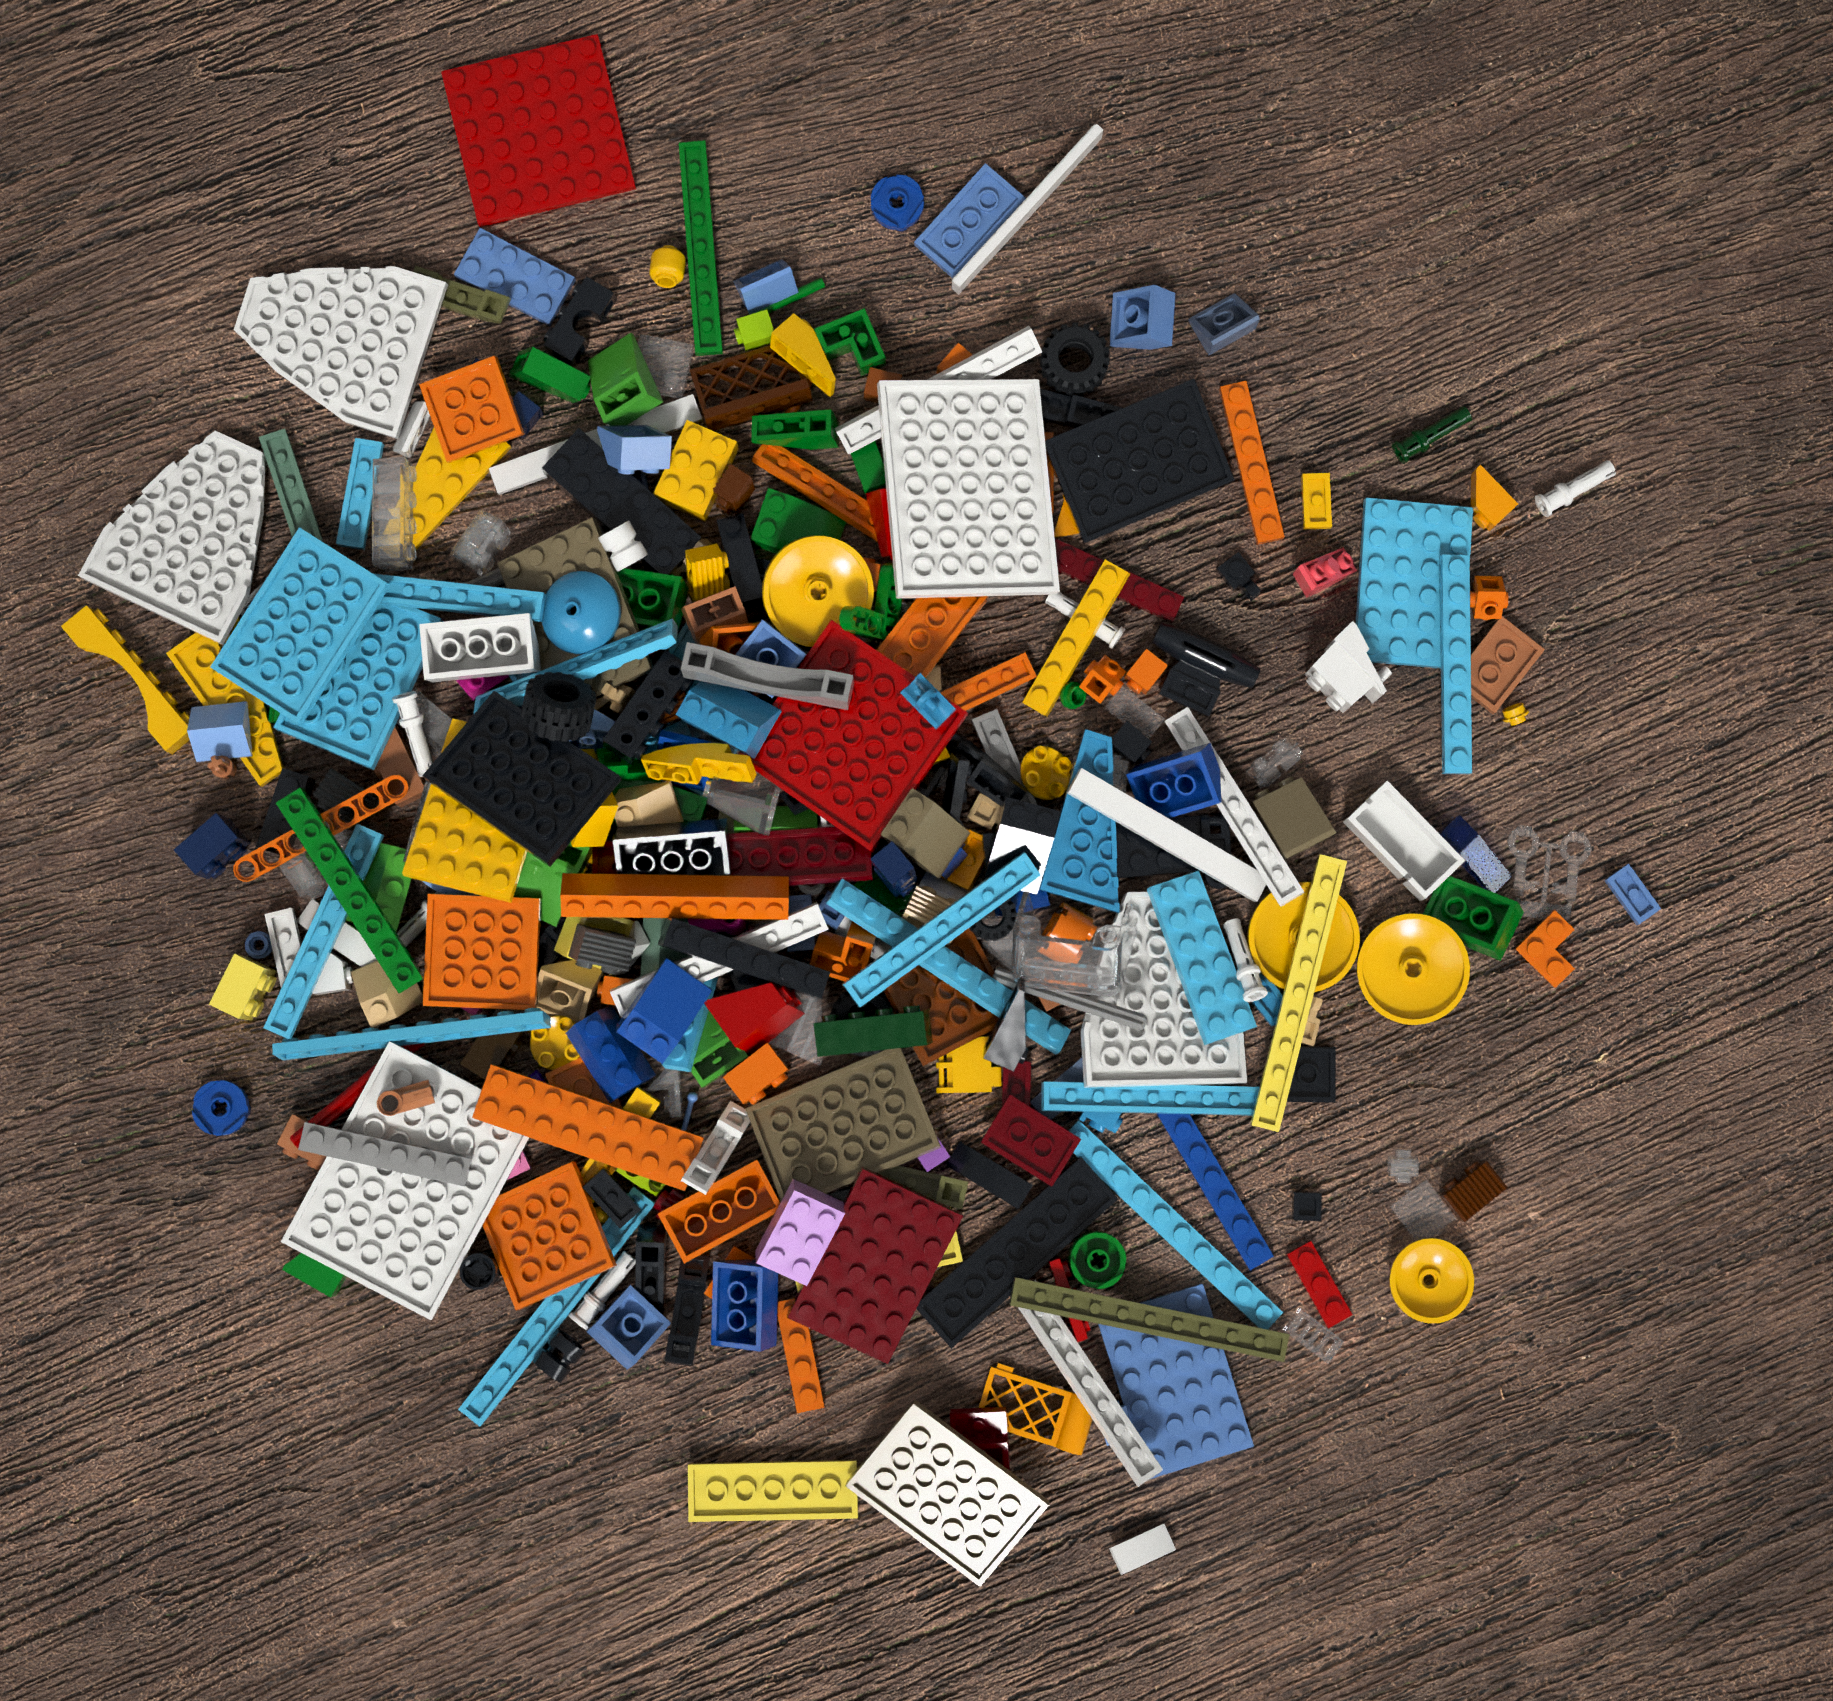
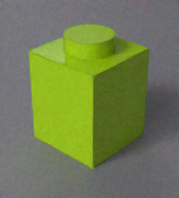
(754, 330)

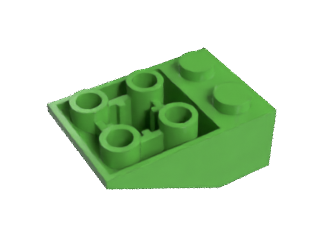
(622, 383)
(544, 882)
(715, 1054)

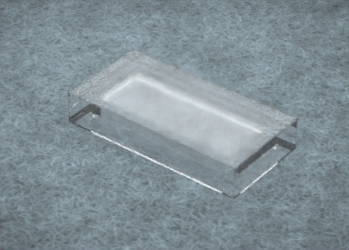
(1132, 709)

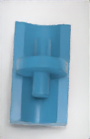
(928, 701)

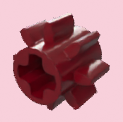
(667, 1199)

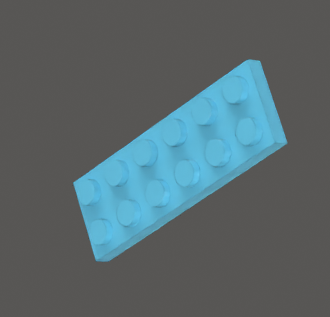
(1201, 957)

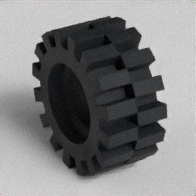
(1000, 930)

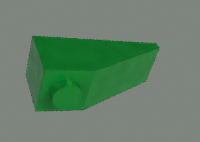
(797, 429)

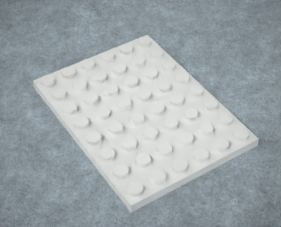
(967, 488)
(400, 1228)

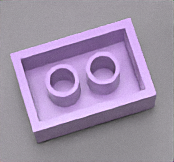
(800, 1232)

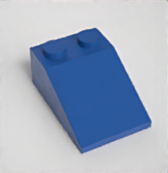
(663, 1010)

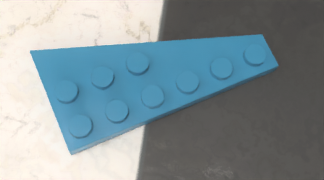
(1085, 842)

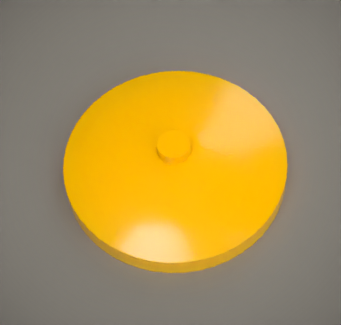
(811, 585)
(1275, 932)
(1413, 969)

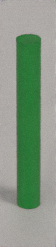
(803, 291)

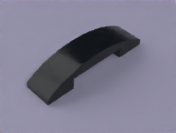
(687, 1311)

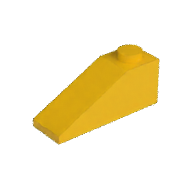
(800, 347)

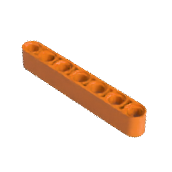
(335, 823)

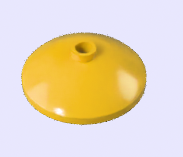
(1450, 1286)

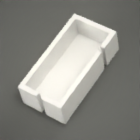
(1404, 841)

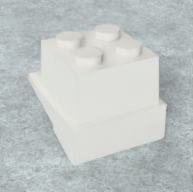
(1347, 672)

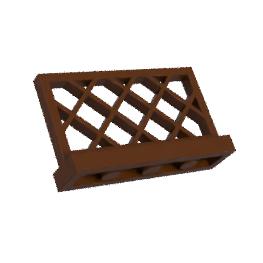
(756, 402)

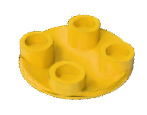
(1045, 772)
(551, 1045)

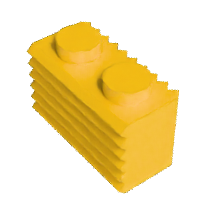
(706, 571)

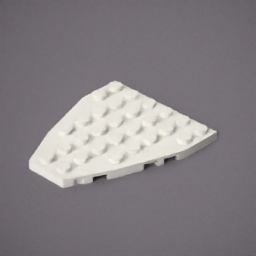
(346, 337)
(189, 539)
(1170, 1044)

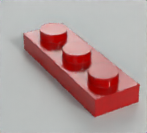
(1061, 1273)
(1319, 1284)

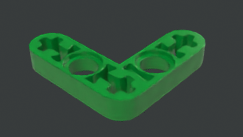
(882, 618)

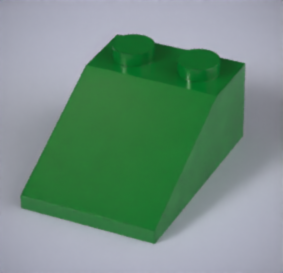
(790, 518)
(654, 596)
(1477, 915)

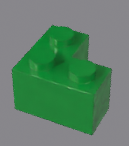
(854, 335)

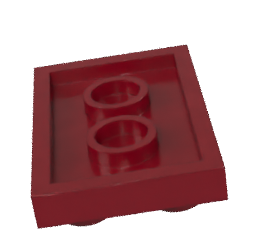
(1030, 1140)

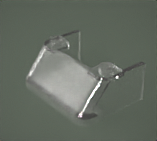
(1068, 963)

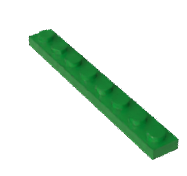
(700, 248)

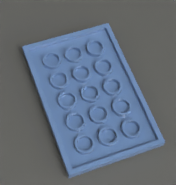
(1178, 1390)

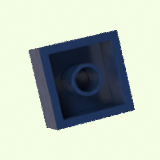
(212, 847)

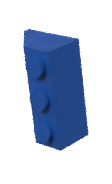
(1178, 781)
(610, 1058)
(744, 1305)

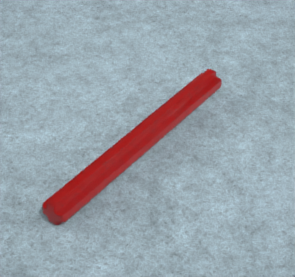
(343, 1101)

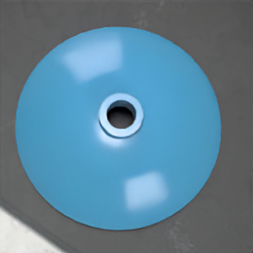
(596, 613)

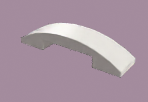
(349, 940)
(717, 1148)

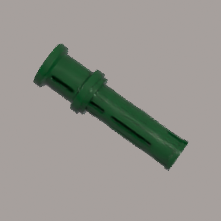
(1421, 442)

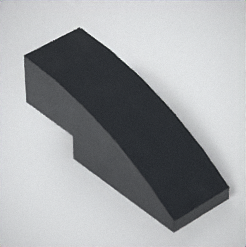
(989, 1175)

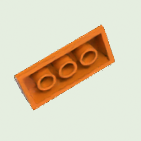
(725, 1211)

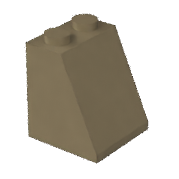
(1292, 817)
(925, 833)

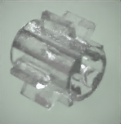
(1403, 1166)

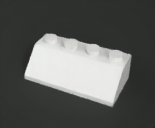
(479, 648)

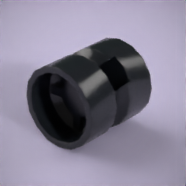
(479, 1270)
(553, 1363)

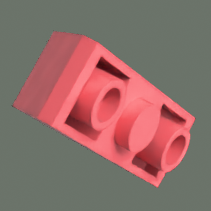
(1324, 571)

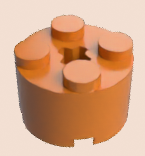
(1070, 924)

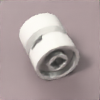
(623, 546)

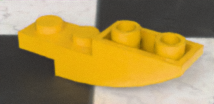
(692, 761)

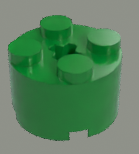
(1112, 1264)

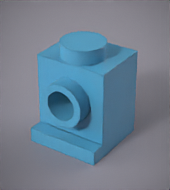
(1102, 1120)

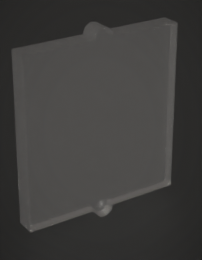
(1422, 1211)

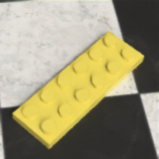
(771, 1491)

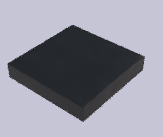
(1314, 1076)

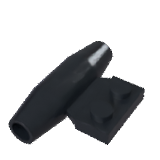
(1201, 666)

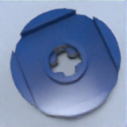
(900, 217)
(204, 1107)

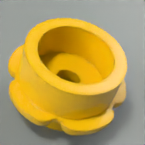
(1515, 714)

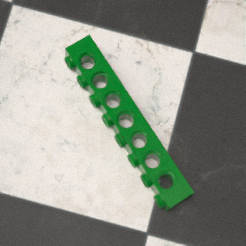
(350, 889)

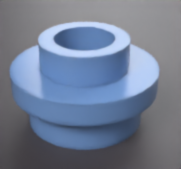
(251, 942)

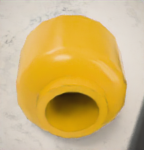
(667, 266)

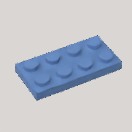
(969, 220)
(510, 271)

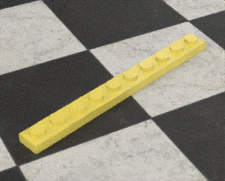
(1298, 993)

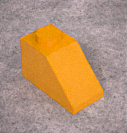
(1489, 499)

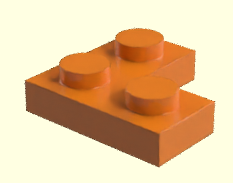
(1540, 948)

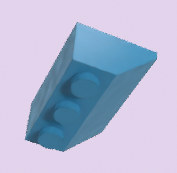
(729, 716)

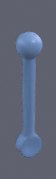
(692, 1097)

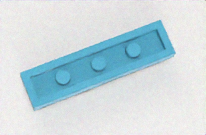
(358, 495)
(685, 1051)

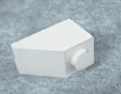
(334, 977)

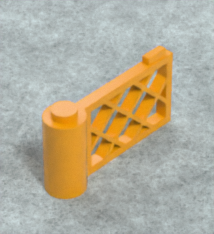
(1073, 1419)

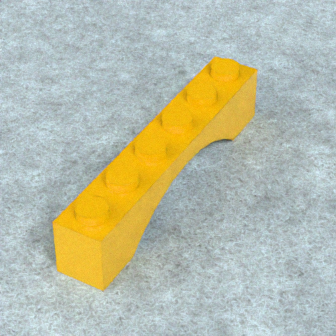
(165, 721)

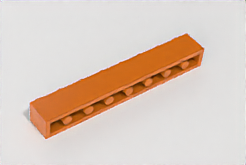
(674, 896)

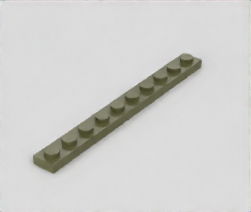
(1149, 1319)

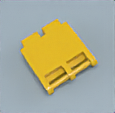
(968, 1070)

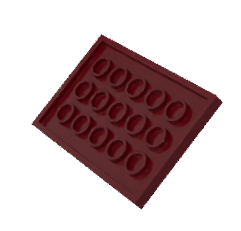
(876, 1265)

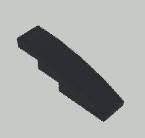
(986, 774)

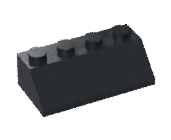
(674, 848)

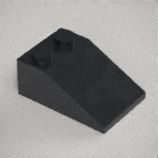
(1019, 830)

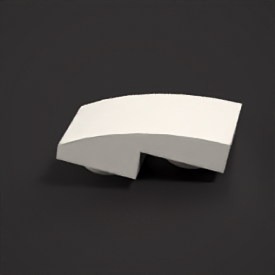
(1142, 1549)

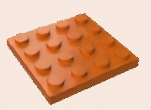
(481, 952)
(547, 1236)

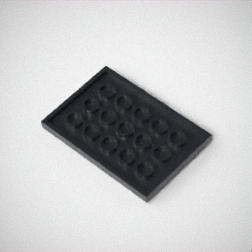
(1138, 461)
(521, 782)

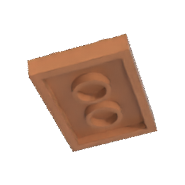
(1501, 663)

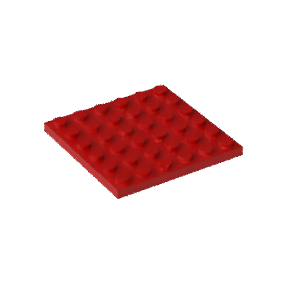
(538, 130)
(856, 760)

